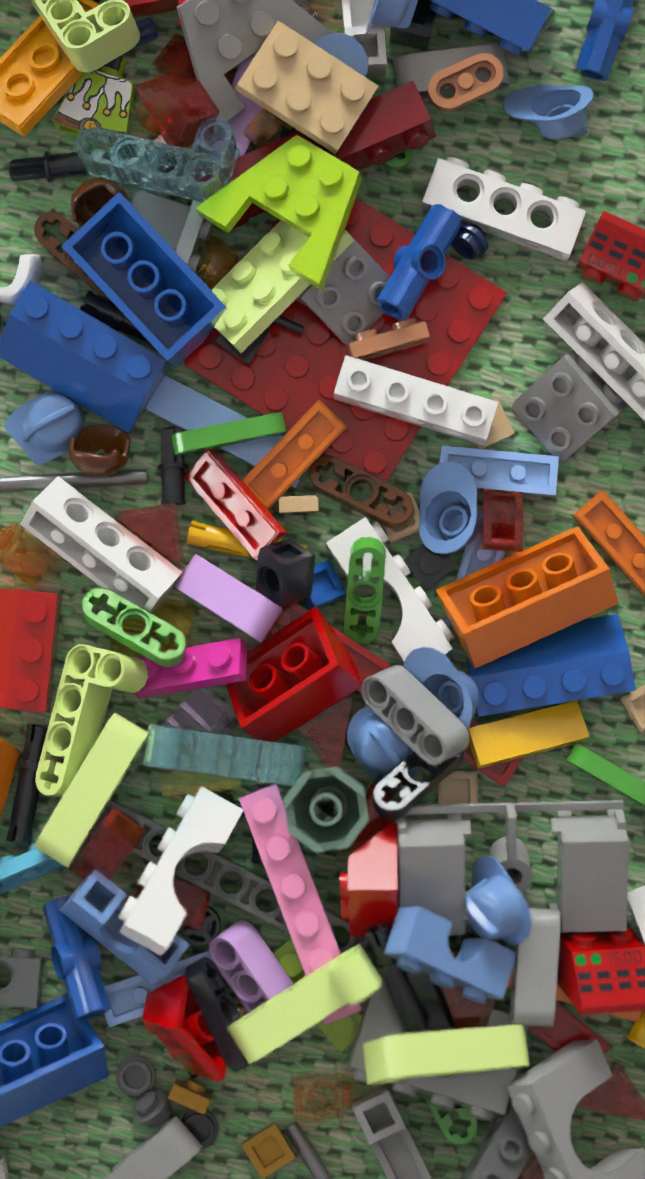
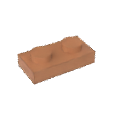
(403, 336)

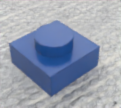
(325, 587)

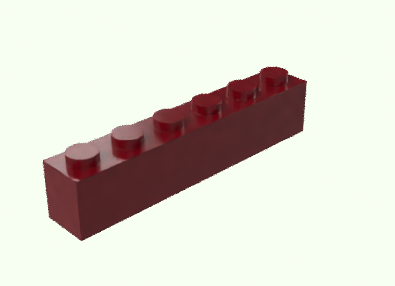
(384, 129)

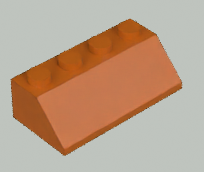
(527, 596)

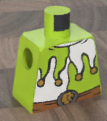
(98, 101)

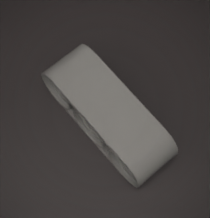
(425, 65)
(415, 714)
(536, 971)
(159, 1154)

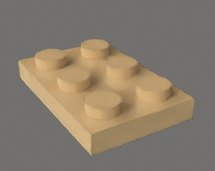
(306, 87)

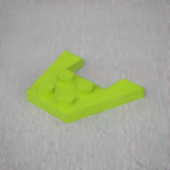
(301, 189)

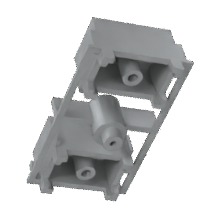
(589, 861)

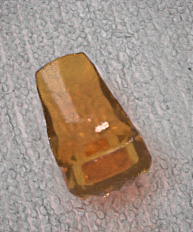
(218, 261)

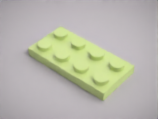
(263, 285)

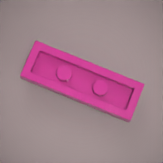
(201, 668)

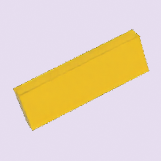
(527, 734)

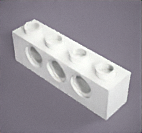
(516, 227)
(602, 343)
(415, 400)
(99, 546)

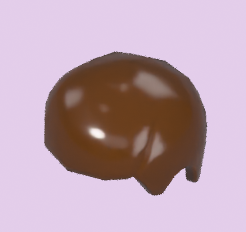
(92, 197)
(92, 439)

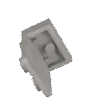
(175, 224)
(349, 294)
(568, 405)

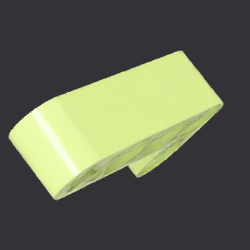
(93, 36)
(81, 711)
(91, 789)
(305, 1003)
(445, 1053)

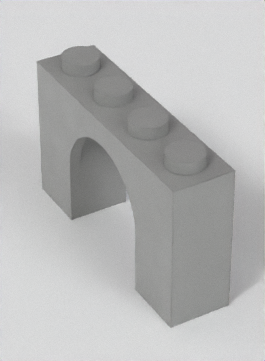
(480, 1091)
(545, 1105)

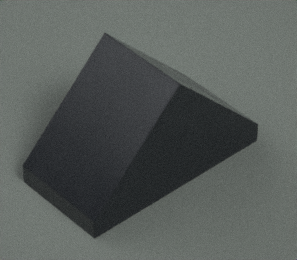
(419, 31)

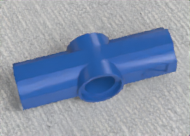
(605, 32)
(419, 262)
(77, 962)

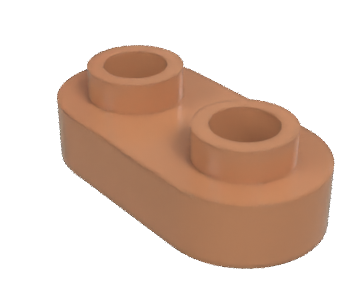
(463, 81)

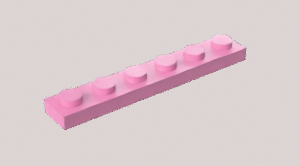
(293, 885)

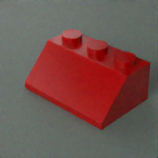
(28, 648)
(293, 678)

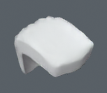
(28, 270)

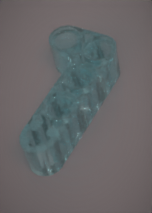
(107, 153)
(224, 755)

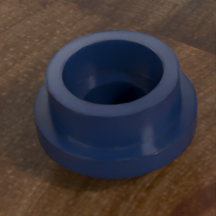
(470, 241)

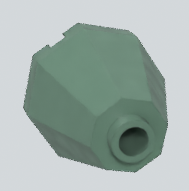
(314, 824)

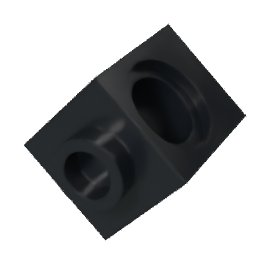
(285, 572)

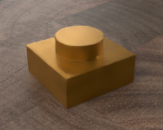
(191, 1094)
(268, 1150)

